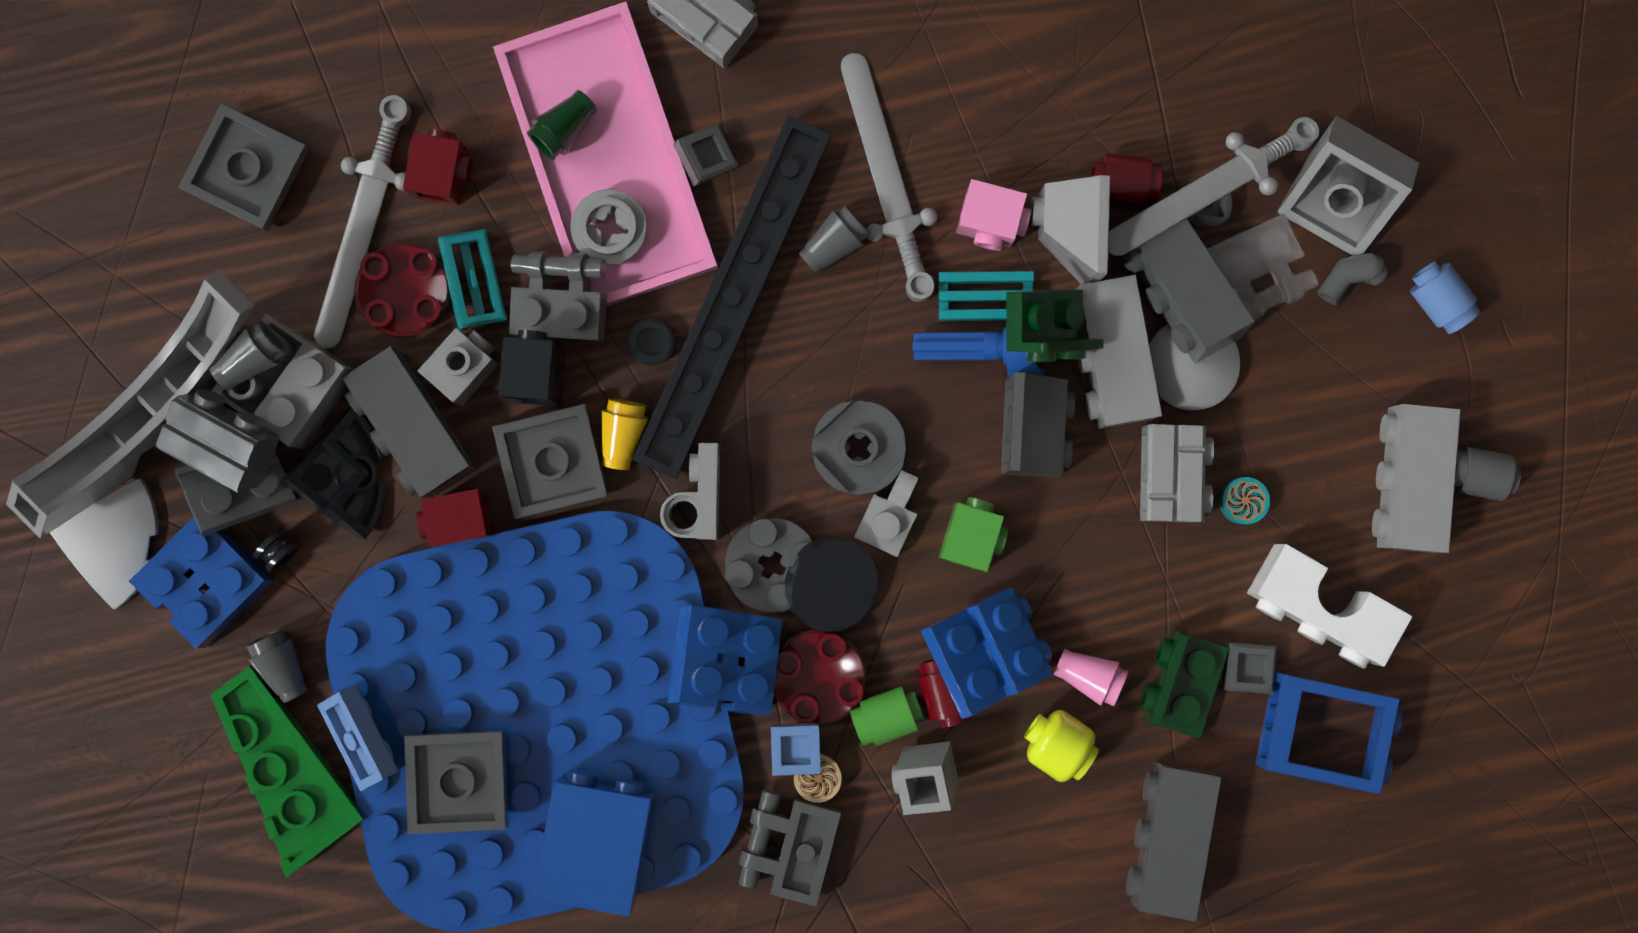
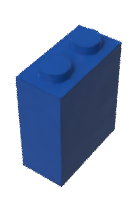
(594, 843)

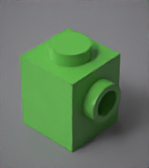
(973, 535)

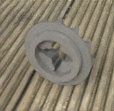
(598, 208)

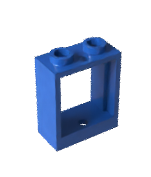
(1280, 726)

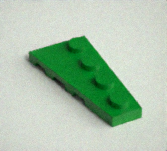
(293, 783)

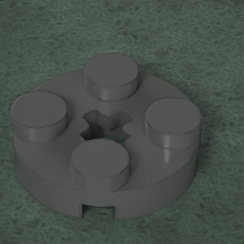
(858, 420)
(745, 571)

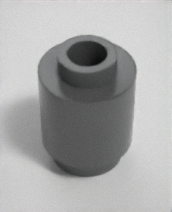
(1486, 473)

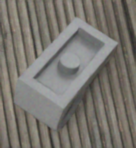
(706, 471)

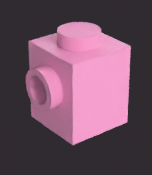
(993, 215)

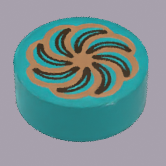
(1244, 500)

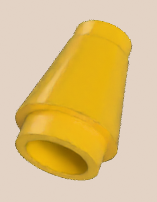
(621, 432)

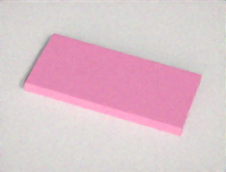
(619, 149)

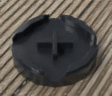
(831, 584)

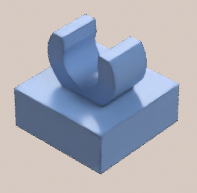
(795, 749)

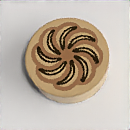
(822, 786)

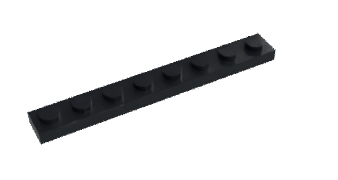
(732, 297)

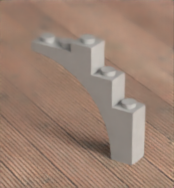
(111, 444)

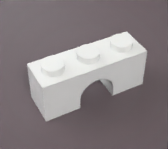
(1290, 586)

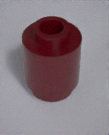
(1131, 178)
(937, 696)

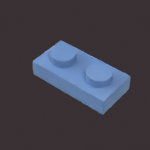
(358, 737)

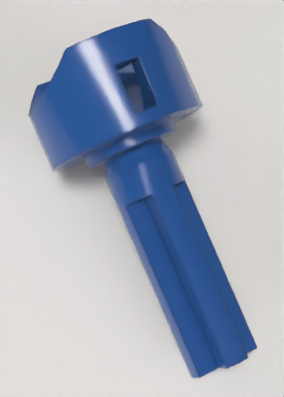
(971, 347)

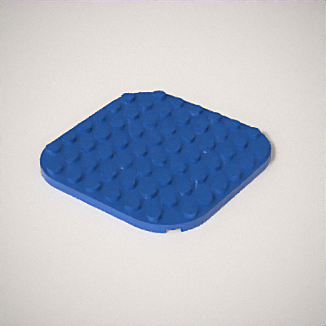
(571, 653)

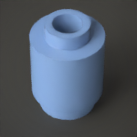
(1444, 297)

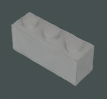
(1123, 370)
(1416, 478)

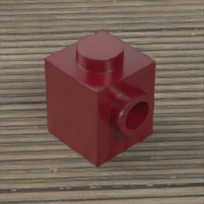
(437, 167)
(455, 518)

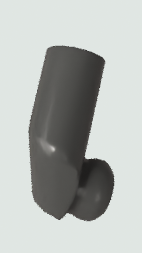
(1352, 269)

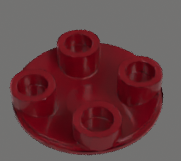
(401, 289)
(819, 677)

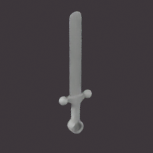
(1248, 165)
(887, 176)
(361, 221)

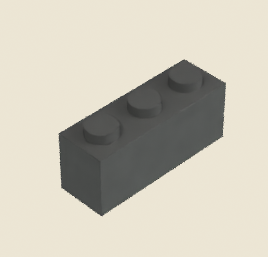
(1189, 291)
(407, 424)
(1173, 840)

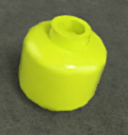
(1061, 746)

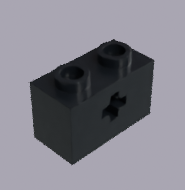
(532, 369)

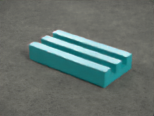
(944, 296)
(479, 319)

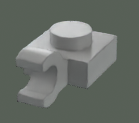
(888, 521)

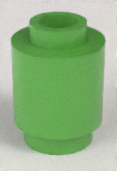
(886, 716)

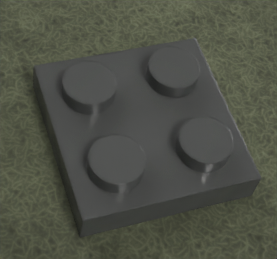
(244, 167)
(550, 461)
(456, 782)

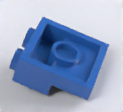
(988, 651)

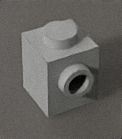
(460, 365)
(926, 778)

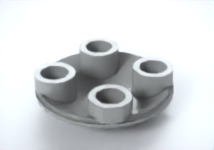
(1189, 383)

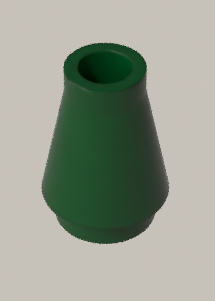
(561, 125)

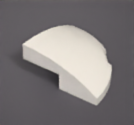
(111, 541)

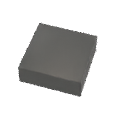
(705, 154)
(1249, 668)

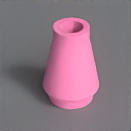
(1092, 676)

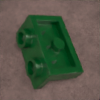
(1047, 324)
(1183, 683)

